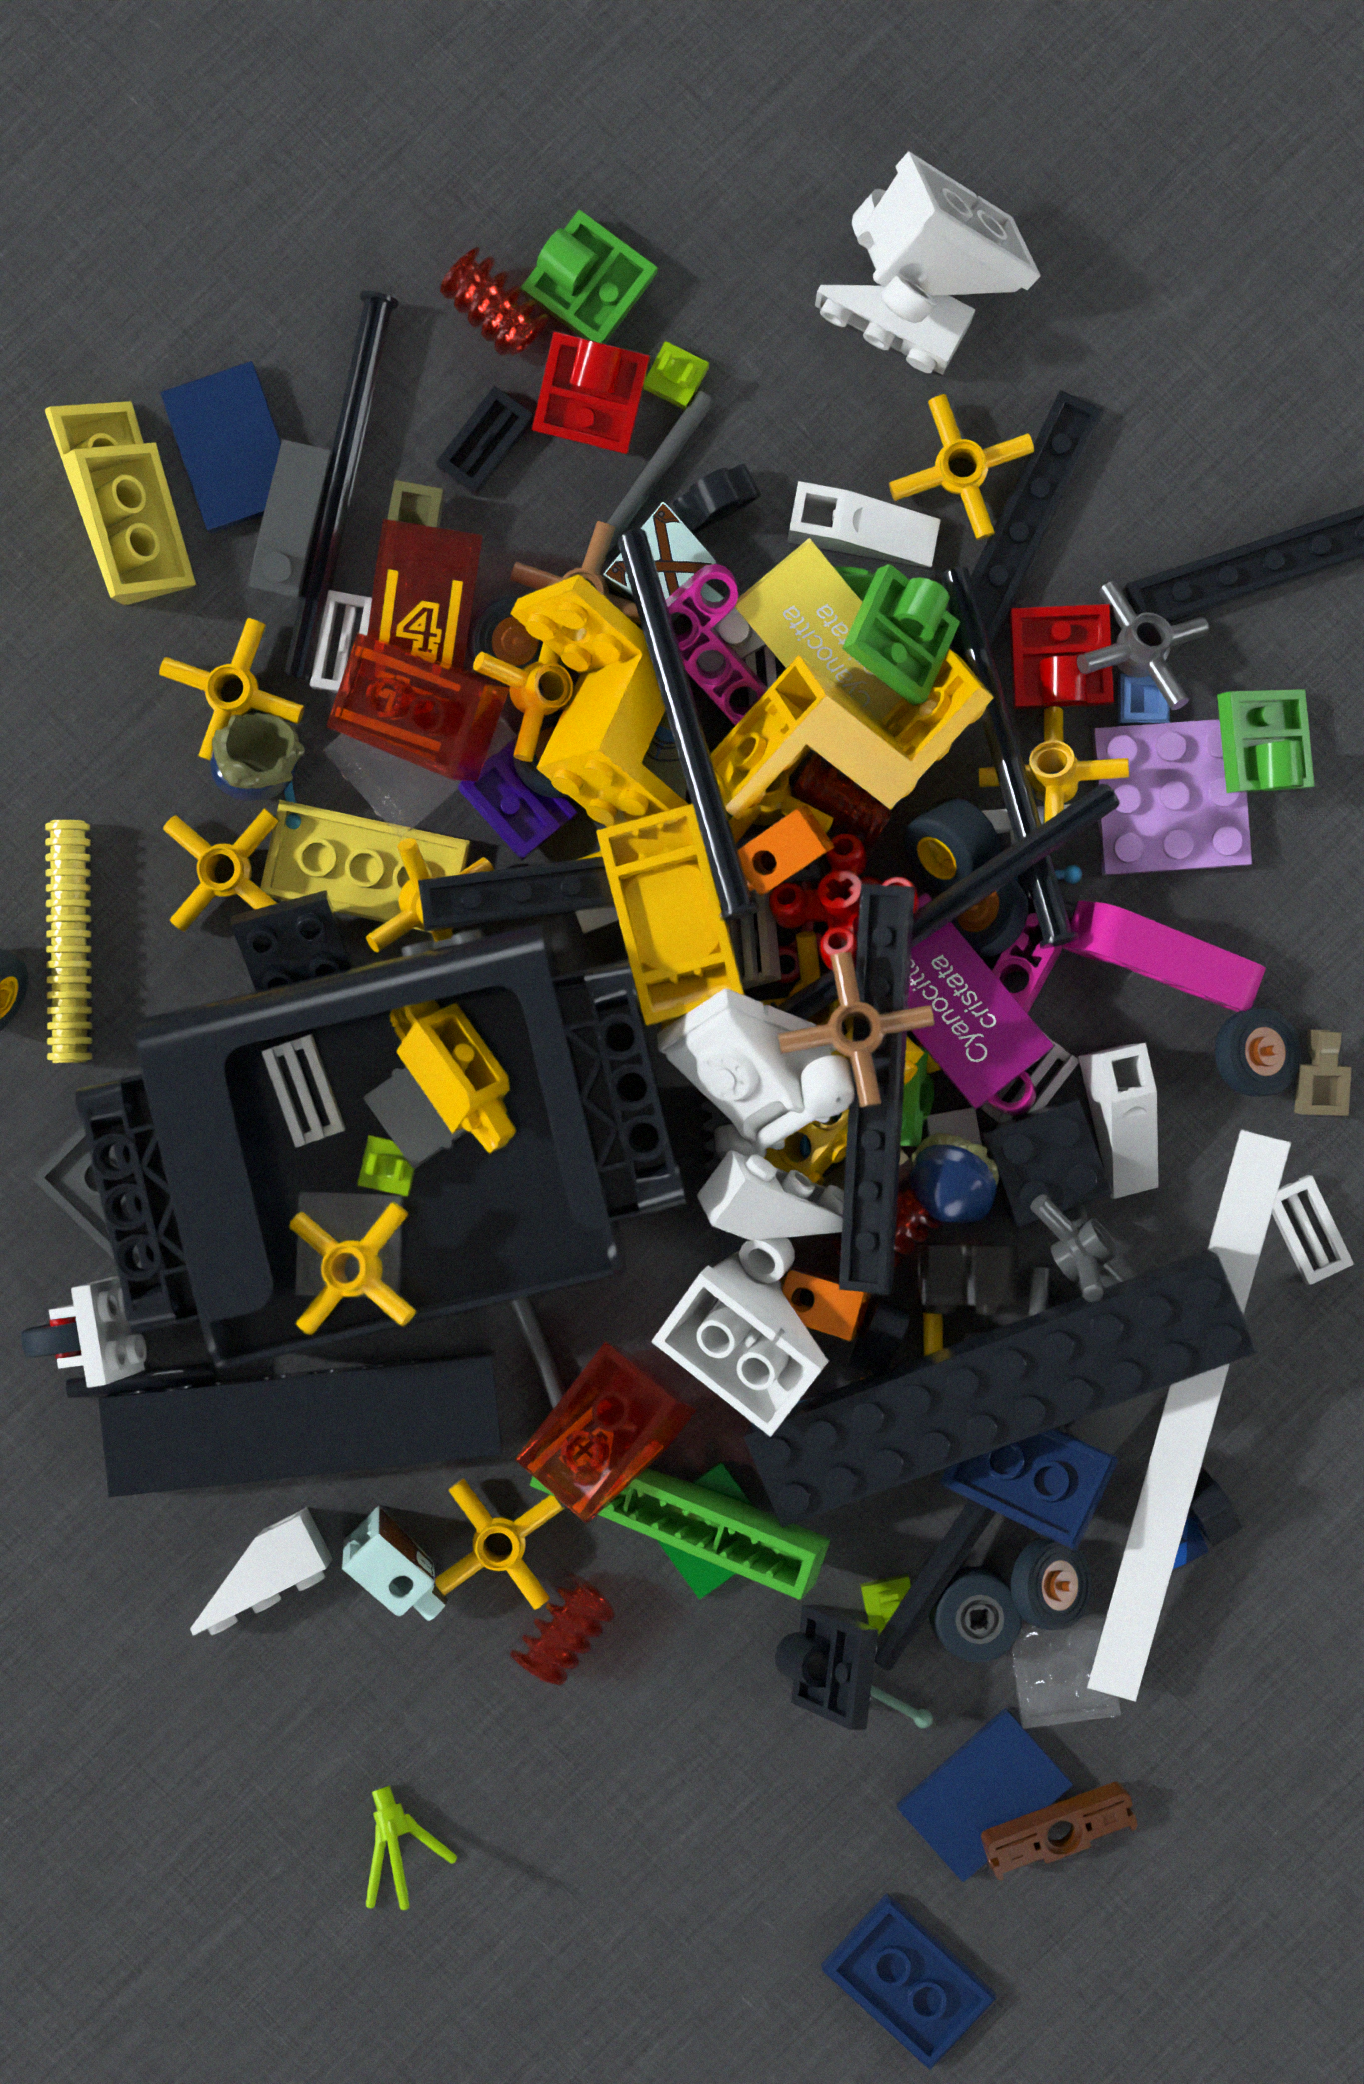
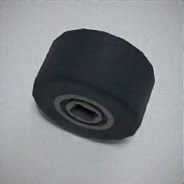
(963, 1604)

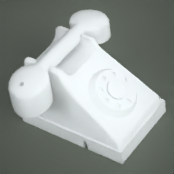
(938, 240)
(737, 1063)
(744, 1334)

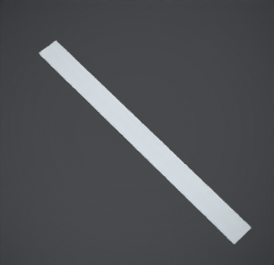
(1184, 1433)

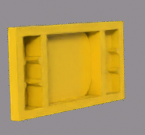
(669, 913)

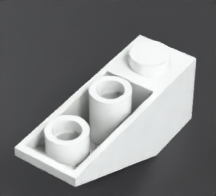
(926, 343)
(862, 526)
(1124, 1115)
(768, 1203)
(277, 1558)

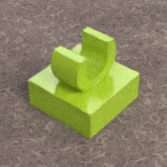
(675, 375)
(385, 1167)
(883, 1597)

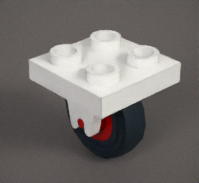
(90, 1334)

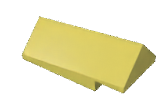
(122, 500)

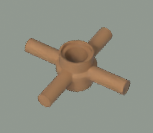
(590, 571)
(858, 1051)

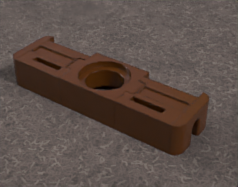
(1027, 1838)

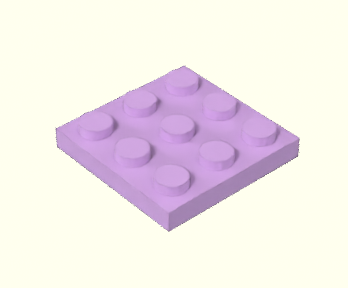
(1173, 803)

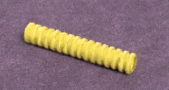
(68, 941)

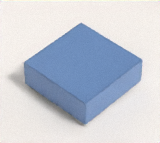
(1140, 702)

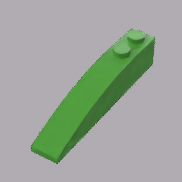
(719, 1531)

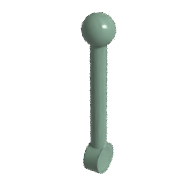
(922, 1717)

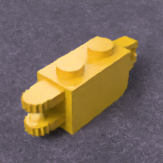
(455, 1070)

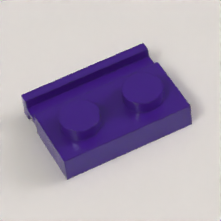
(512, 808)

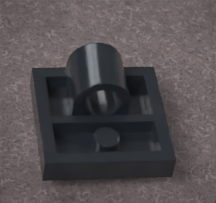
(291, 941)
(830, 1665)

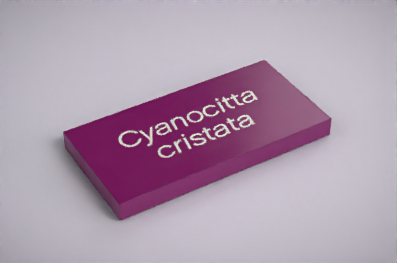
(978, 1028)

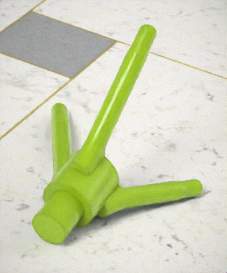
(389, 1825)

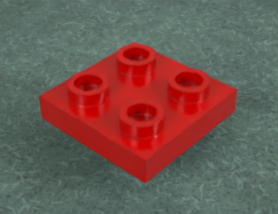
(591, 392)
(1046, 654)

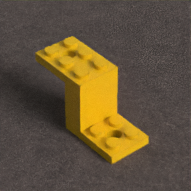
(612, 708)
(874, 753)

